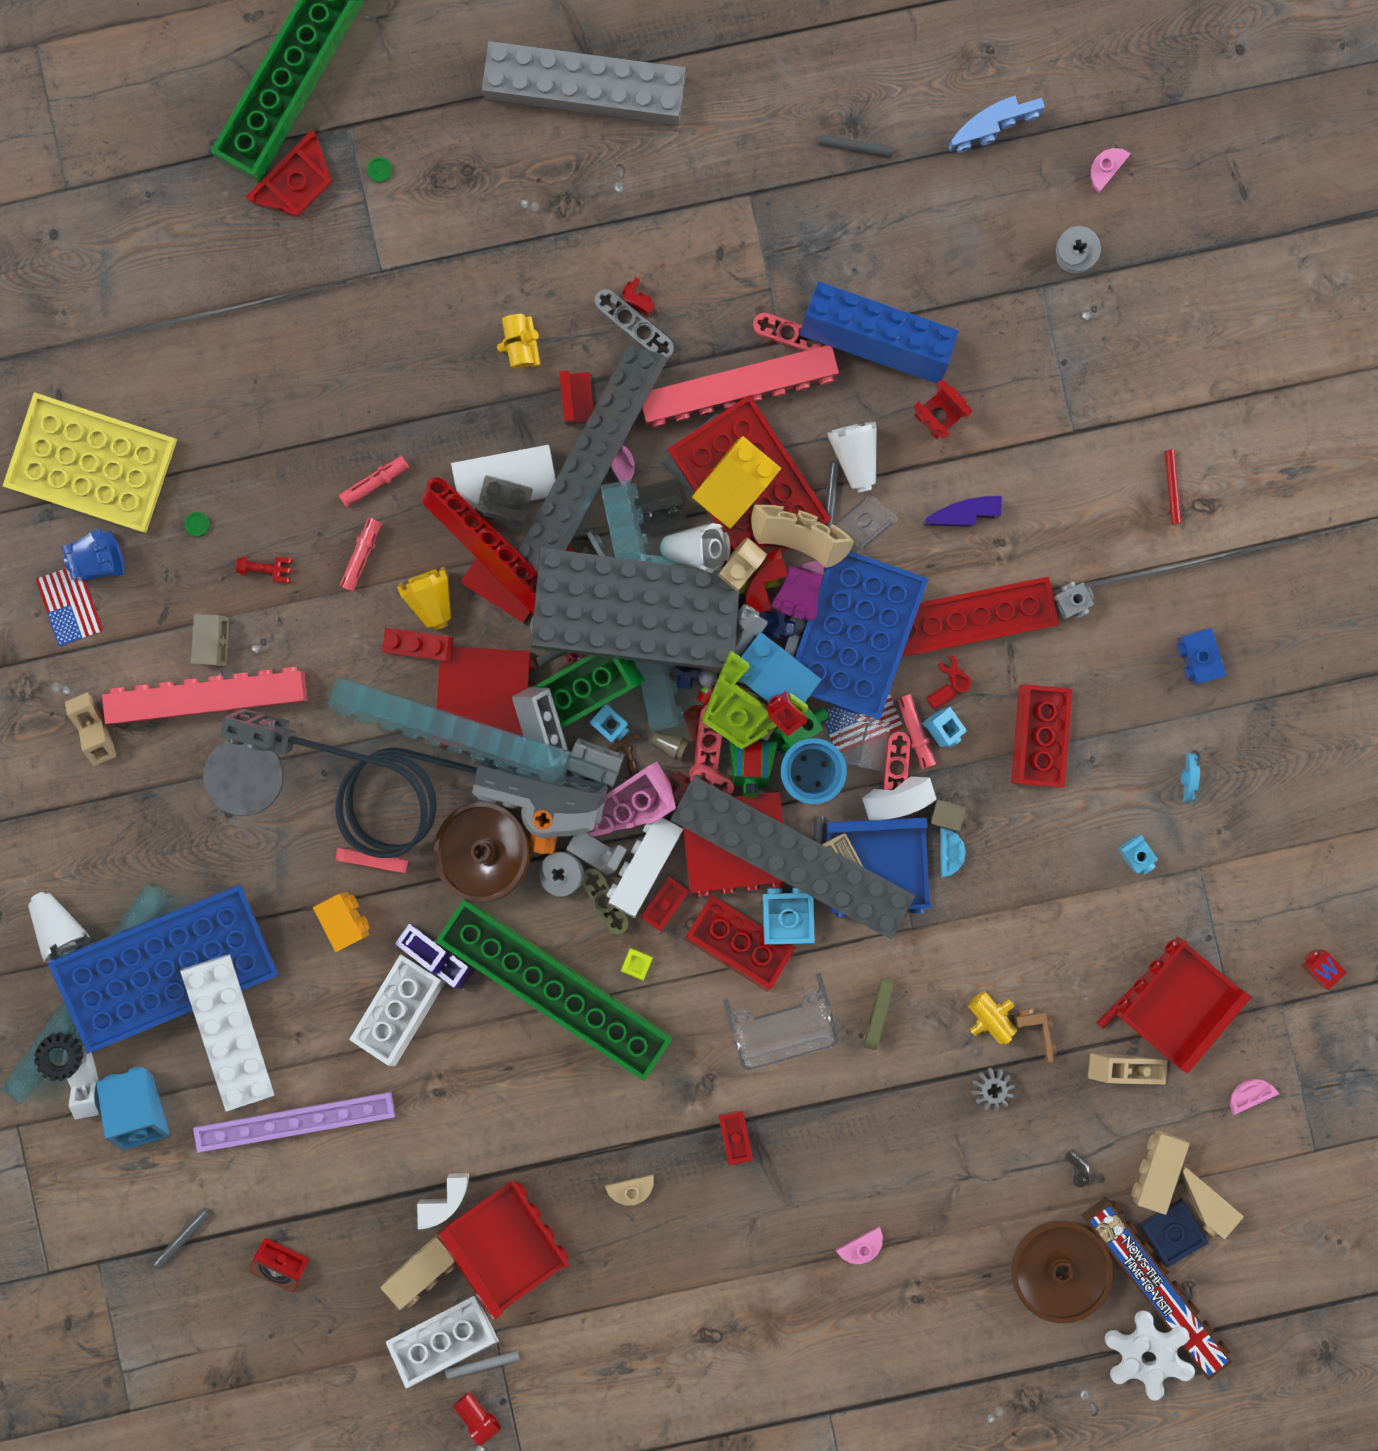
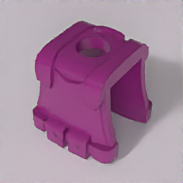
(799, 593)

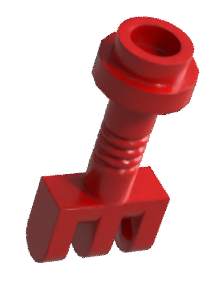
(276, 569)

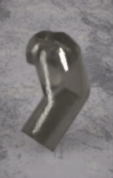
(1081, 1168)

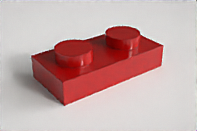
(665, 903)
(735, 1137)

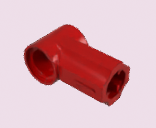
(480, 1424)

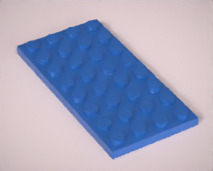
(136, 975)

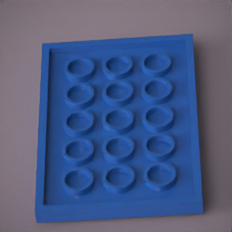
(860, 632)

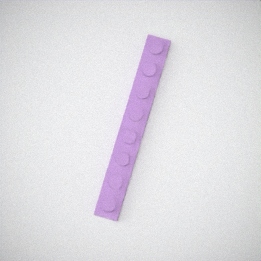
(294, 1122)

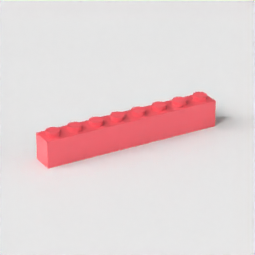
(731, 386)
(204, 697)

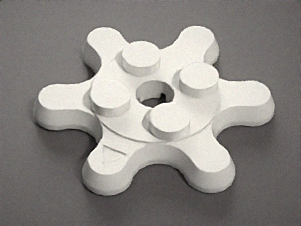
(1144, 1340)

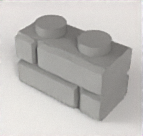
(595, 762)

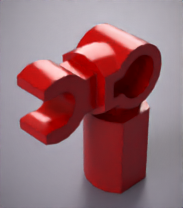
(959, 684)

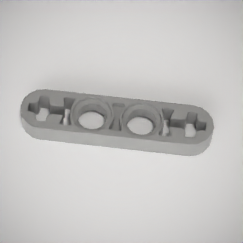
(636, 322)

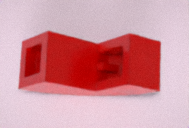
(756, 593)

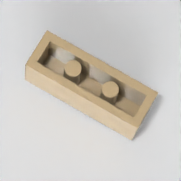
(1160, 1172)
(418, 1274)

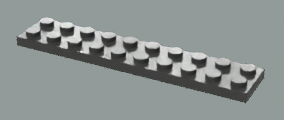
(593, 453)
(792, 857)

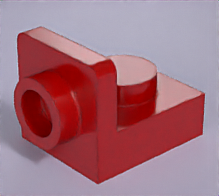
(639, 302)
(785, 714)

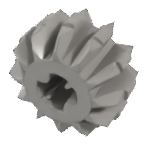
(1000, 1094)

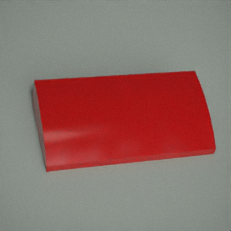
(1041, 735)
(738, 943)

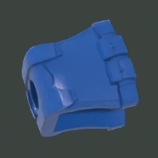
(94, 556)

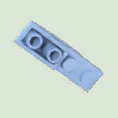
(985, 125)

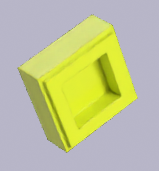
(636, 964)

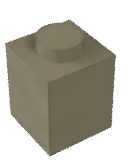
(948, 815)

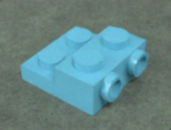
(788, 917)

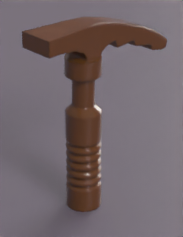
(631, 763)

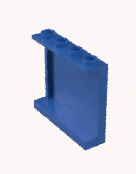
(891, 850)

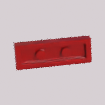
(417, 644)

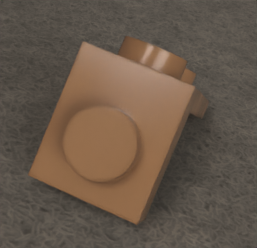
(1030, 1017)

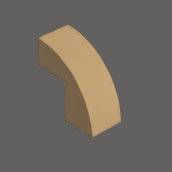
(93, 732)

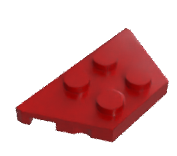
(295, 179)

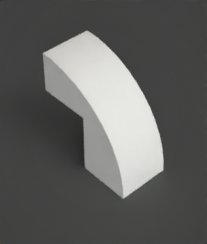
(905, 799)
(84, 1092)
(435, 1211)

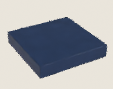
(1174, 1233)

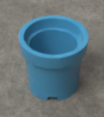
(831, 777)

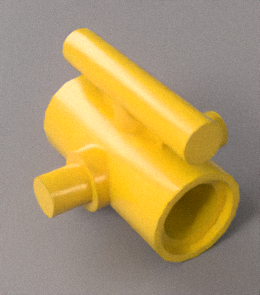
(520, 341)
(992, 1018)

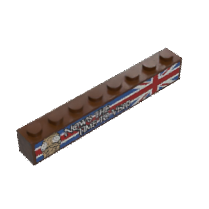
(1155, 1286)

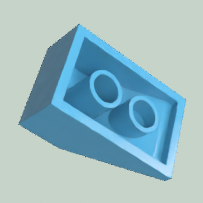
(776, 671)

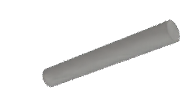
(482, 1365)

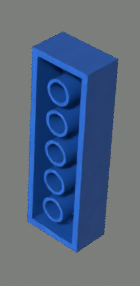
(879, 332)

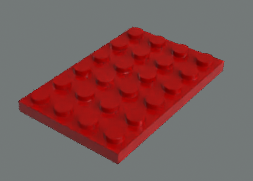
(706, 446)

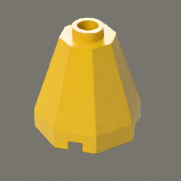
(429, 597)

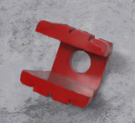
(949, 402)

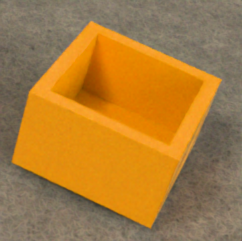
(342, 920)

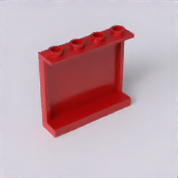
(482, 683)
(718, 869)
(1181, 1005)
(503, 1248)

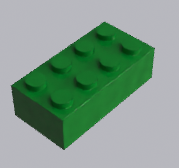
(590, 685)

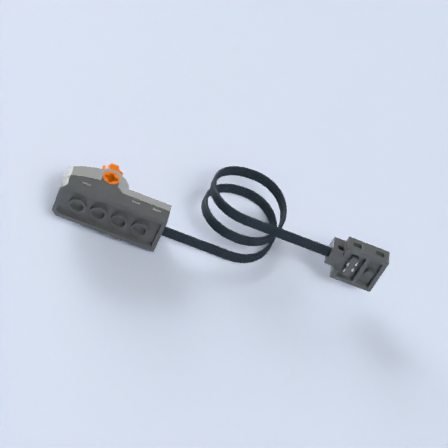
(547, 808)

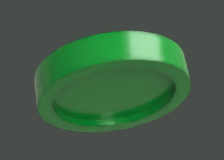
(379, 169)
(197, 524)

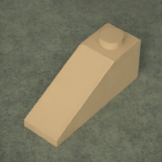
(1127, 1069)
(1211, 1208)

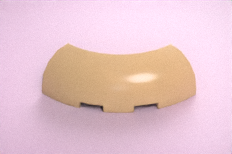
(801, 533)

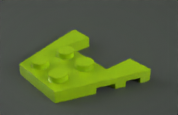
(736, 712)

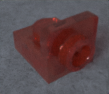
(692, 719)
(680, 791)

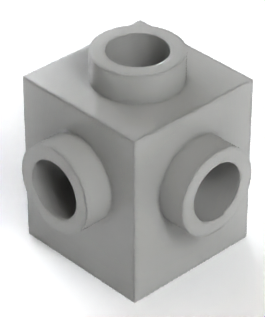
(1066, 604)

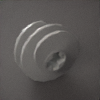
(1071, 260)
(573, 874)

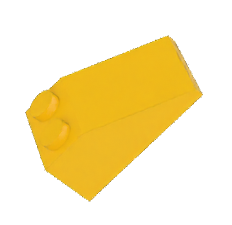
(736, 482)

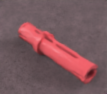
(380, 477)
(360, 554)
(916, 731)

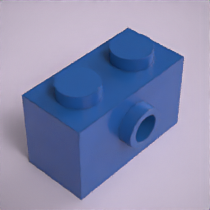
(1201, 656)

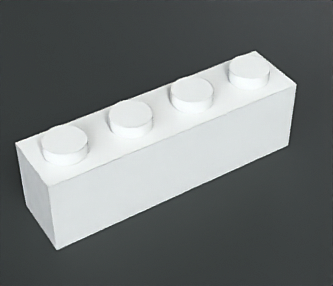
(645, 866)

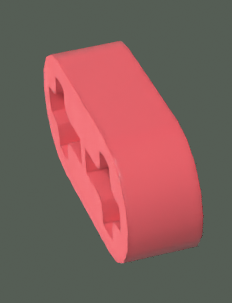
(713, 776)

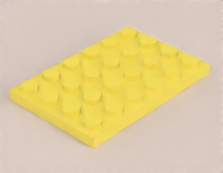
(89, 462)

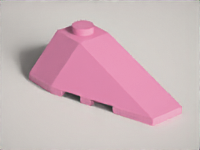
(637, 801)

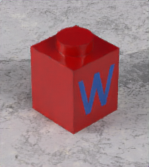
(1323, 968)

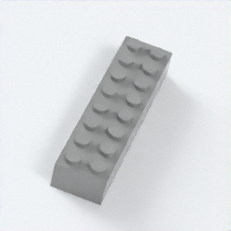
(583, 83)

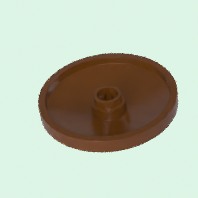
(482, 852)
(1062, 1271)

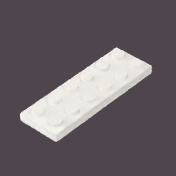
(227, 1032)

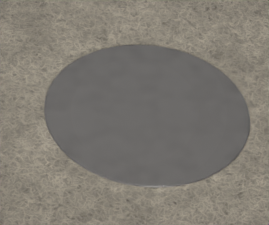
(242, 778)

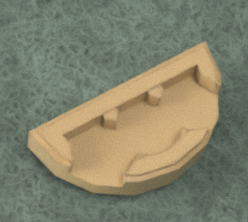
(632, 1190)

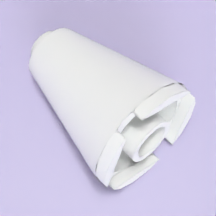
(856, 453)
(698, 547)
(55, 927)

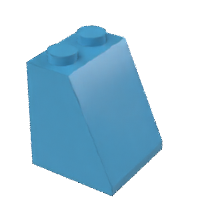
(131, 1109)

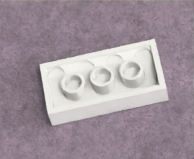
(526, 467)
(397, 1010)
(441, 1342)

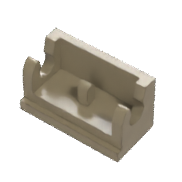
(210, 640)

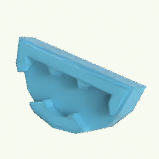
(1190, 778)
(951, 852)

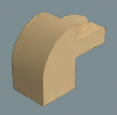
(742, 564)

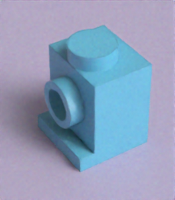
(601, 719)
(952, 727)
(1130, 850)

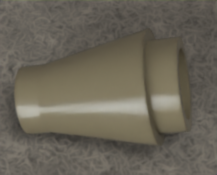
(672, 745)

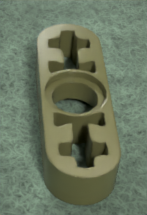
(594, 899)
(878, 1013)

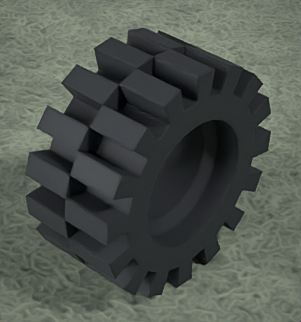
(58, 1041)

